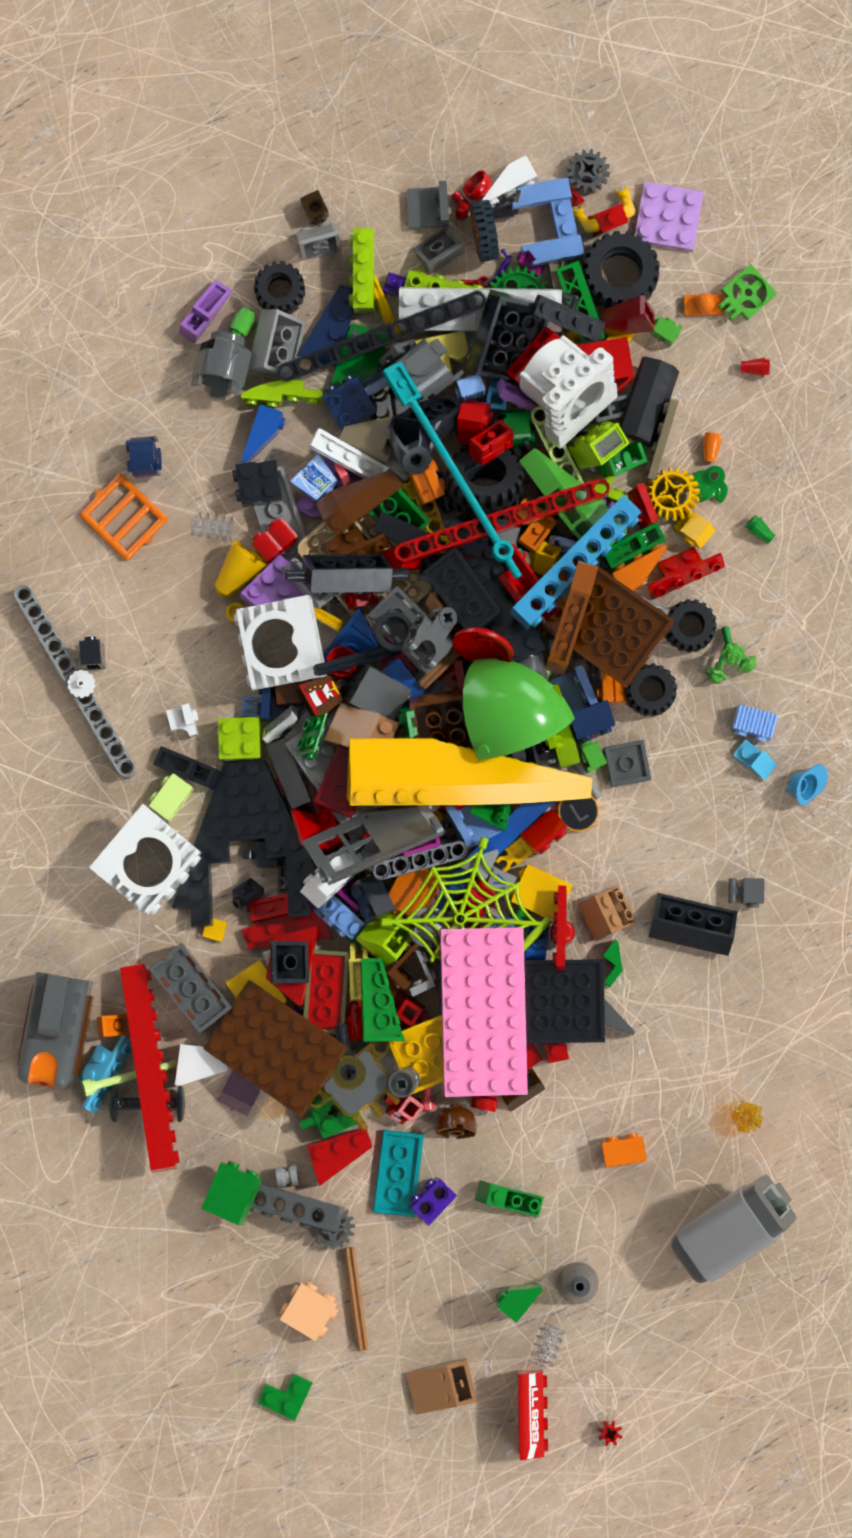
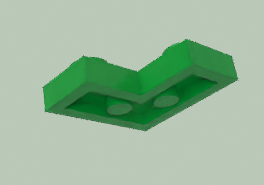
(287, 1402)

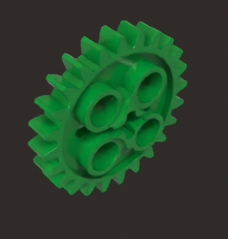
(520, 279)

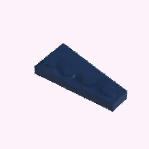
(332, 324)

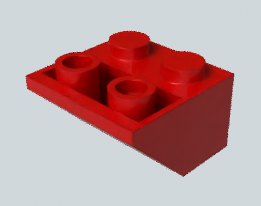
(544, 832)

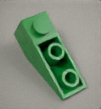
(508, 1198)

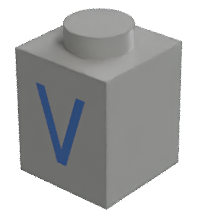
(502, 875)

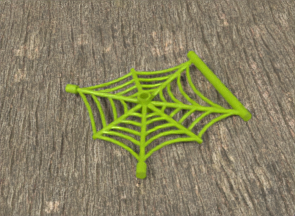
(541, 926)

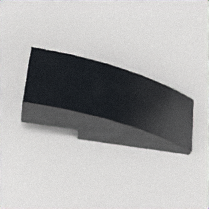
(187, 768)

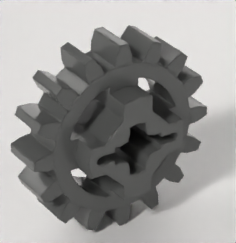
(583, 164)
(333, 1237)

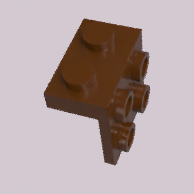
(400, 977)

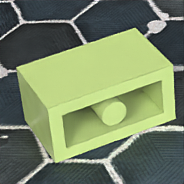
(171, 797)

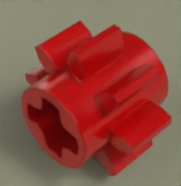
(607, 1438)

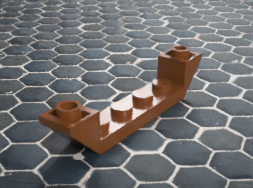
(571, 617)

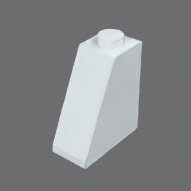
(196, 1064)

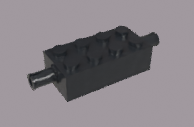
(346, 574)

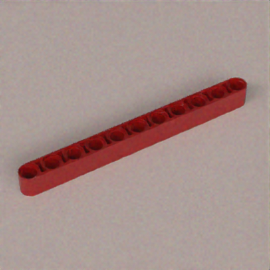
(510, 514)

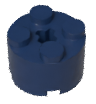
(144, 457)

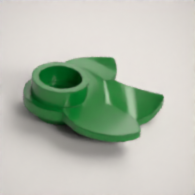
(709, 486)

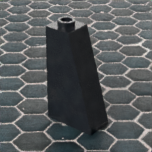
(290, 776)

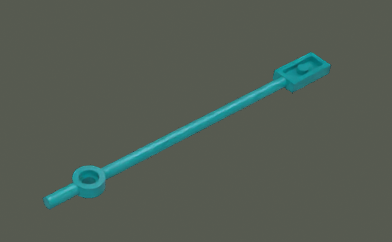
(407, 395)

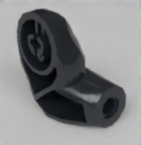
(410, 440)

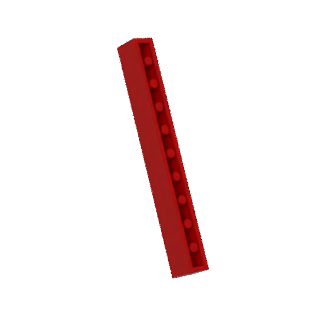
(148, 1068)

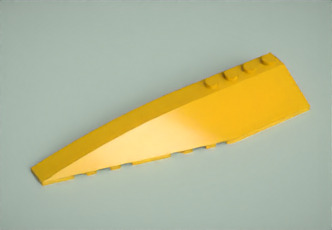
(447, 774)

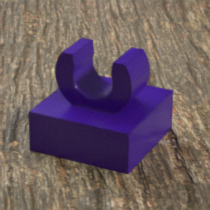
(393, 283)

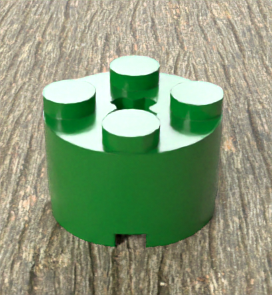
(519, 422)

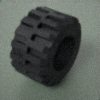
(279, 272)
(706, 617)
(669, 690)

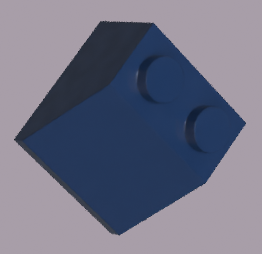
(592, 721)

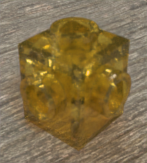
(739, 1116)

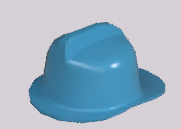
(808, 784)

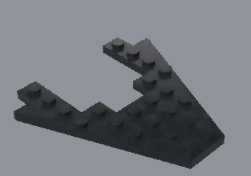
(245, 809)

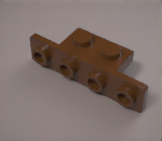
(353, 543)

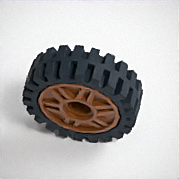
(484, 230)

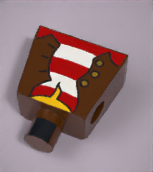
(321, 694)

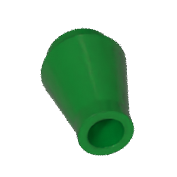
(758, 528)

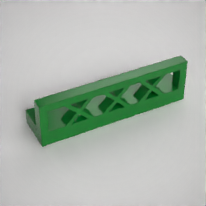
(583, 290)

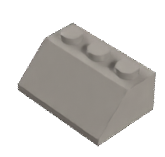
(276, 341)

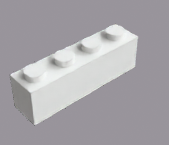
(320, 892)

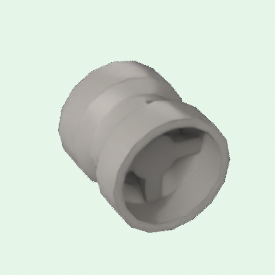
(287, 1176)

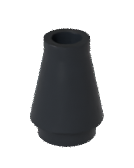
(504, 209)

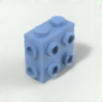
(339, 915)

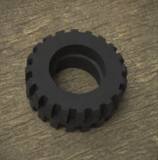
(620, 245)
(493, 498)

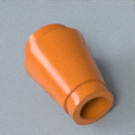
(711, 446)

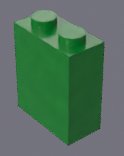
(232, 1192)

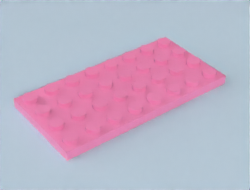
(483, 1012)

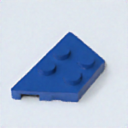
(355, 635)

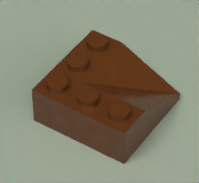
(441, 717)

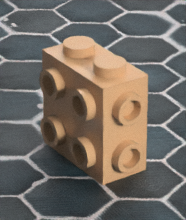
(309, 1310)

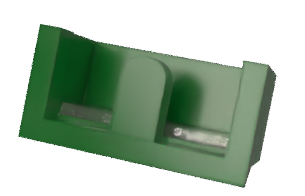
(624, 460)

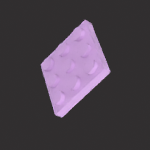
(669, 216)

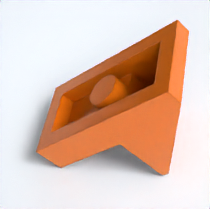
(113, 1025)

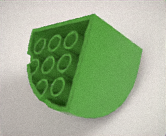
(510, 708)

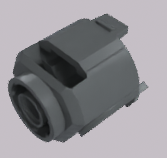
(222, 364)
(427, 368)

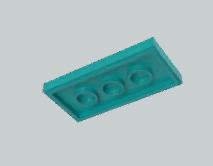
(398, 1172)

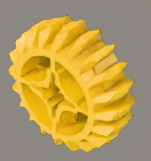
(679, 490)

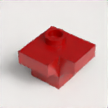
(407, 1009)
(405, 1110)

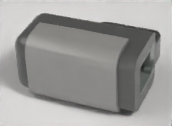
(733, 1230)

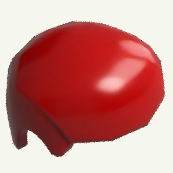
(477, 186)
(339, 652)

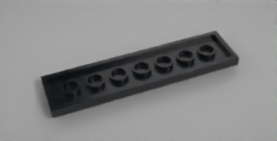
(525, 642)

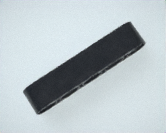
(426, 860)

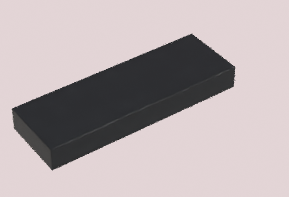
(400, 530)

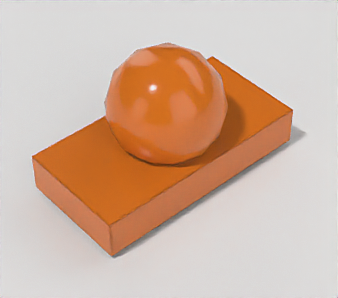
(703, 305)

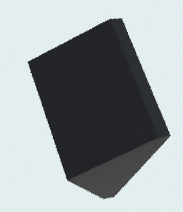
(289, 962)

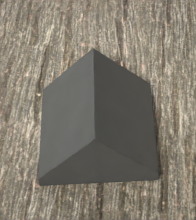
(438, 250)

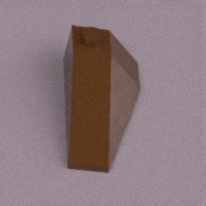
(351, 503)

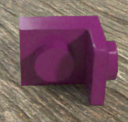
(525, 260)

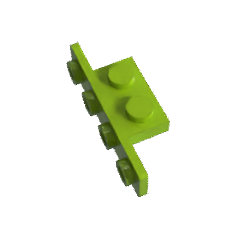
(564, 743)

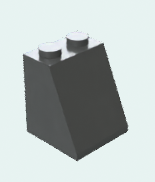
(376, 692)

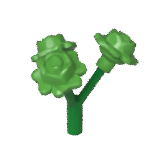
(732, 655)

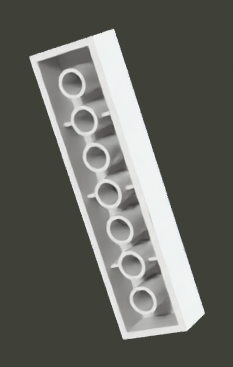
(420, 298)

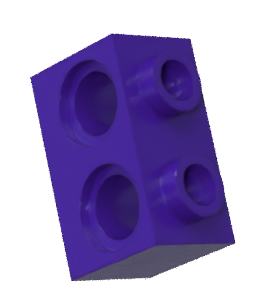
(435, 1205)

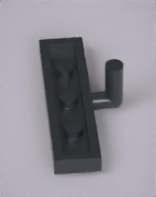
(568, 316)

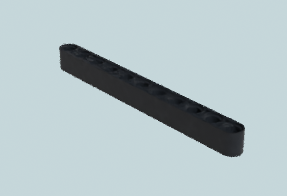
(373, 342)

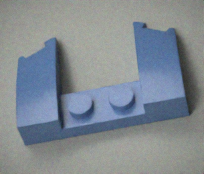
(568, 243)

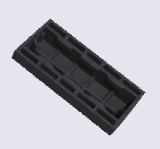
(647, 399)

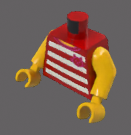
(607, 218)

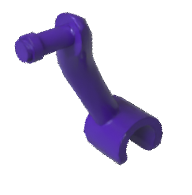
(504, 265)

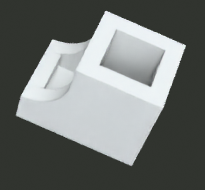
(183, 719)

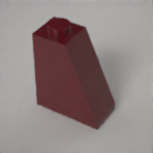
(629, 317)

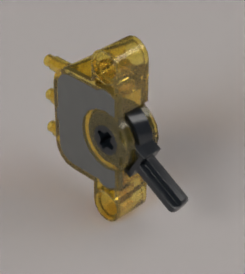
(365, 1084)

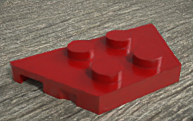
(296, 991)

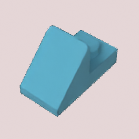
(755, 760)

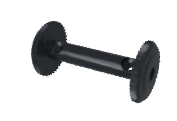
(134, 1103)

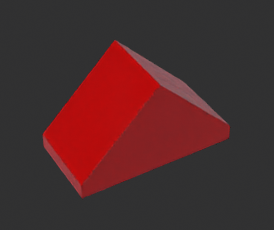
(403, 553)

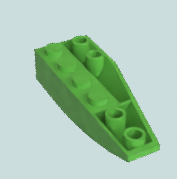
(552, 479)

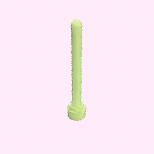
(91, 1086)

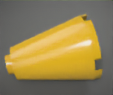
(238, 569)

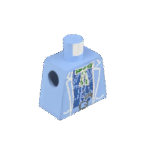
(314, 479)

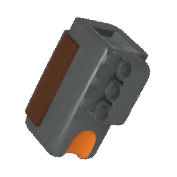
(55, 1031)

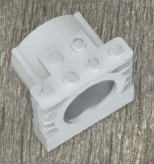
(569, 387)
(301, 615)
(145, 825)

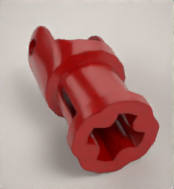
(354, 1019)

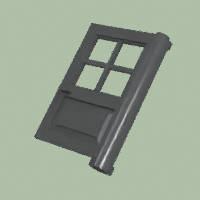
(389, 826)

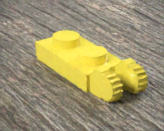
(354, 973)

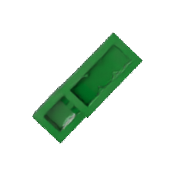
(635, 545)

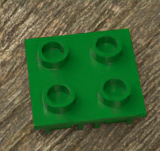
(313, 732)
(493, 813)

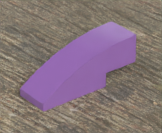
(204, 311)

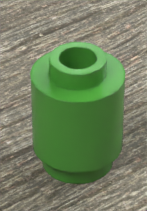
(242, 322)

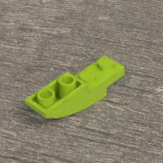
(274, 392)

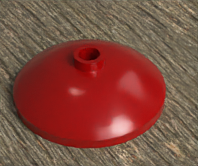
(482, 643)

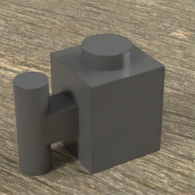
(751, 891)

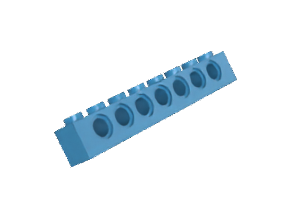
(621, 509)

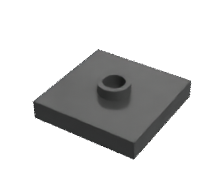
(627, 763)

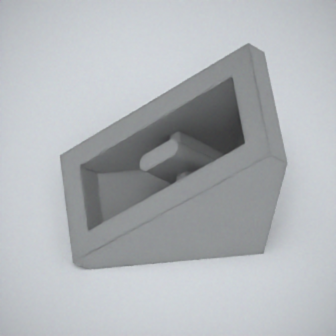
(489, 857)

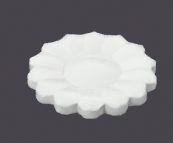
(81, 683)

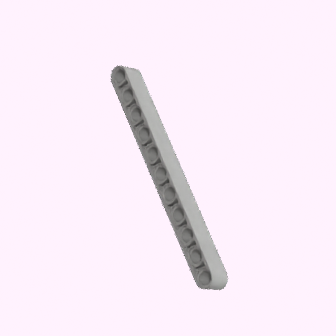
(63, 654)

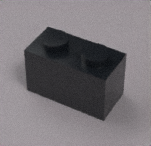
(92, 653)
(372, 898)

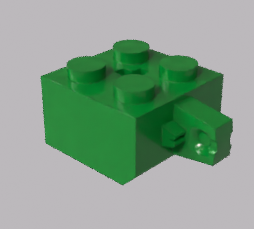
(326, 1123)

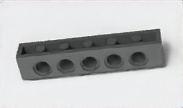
(331, 1213)

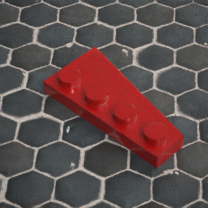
(262, 933)

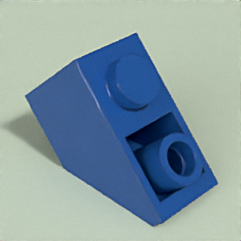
(538, 948)

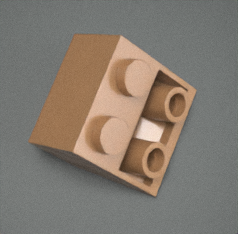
(607, 913)

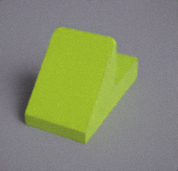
(614, 495)

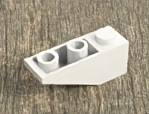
(515, 175)

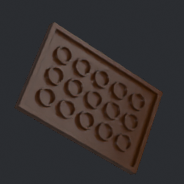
(616, 629)
(275, 1048)

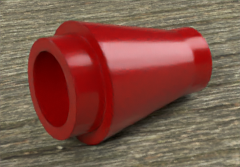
(757, 367)

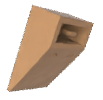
(442, 1386)

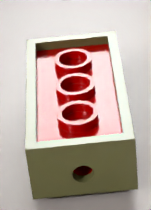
(327, 989)

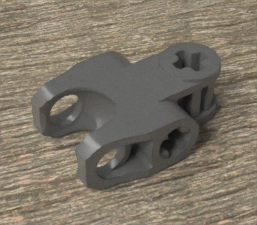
(433, 634)

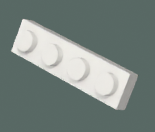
(345, 455)

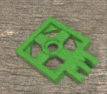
(735, 304)

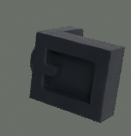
(246, 894)

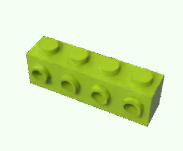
(363, 270)
(419, 279)

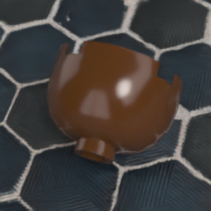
(456, 1122)

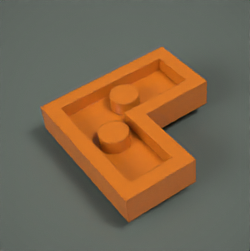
(536, 531)

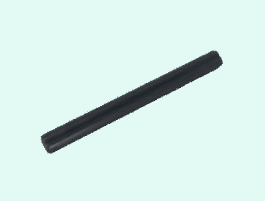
(352, 660)

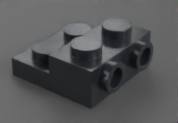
(257, 483)

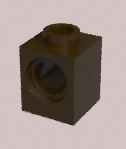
(311, 200)

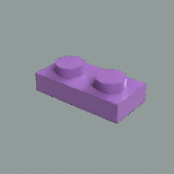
(512, 393)

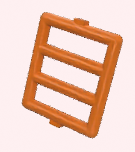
(133, 493)

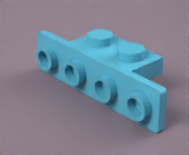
(104, 1065)

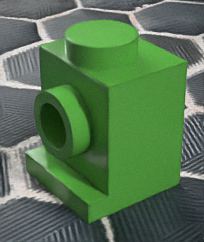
(666, 330)
(592, 756)

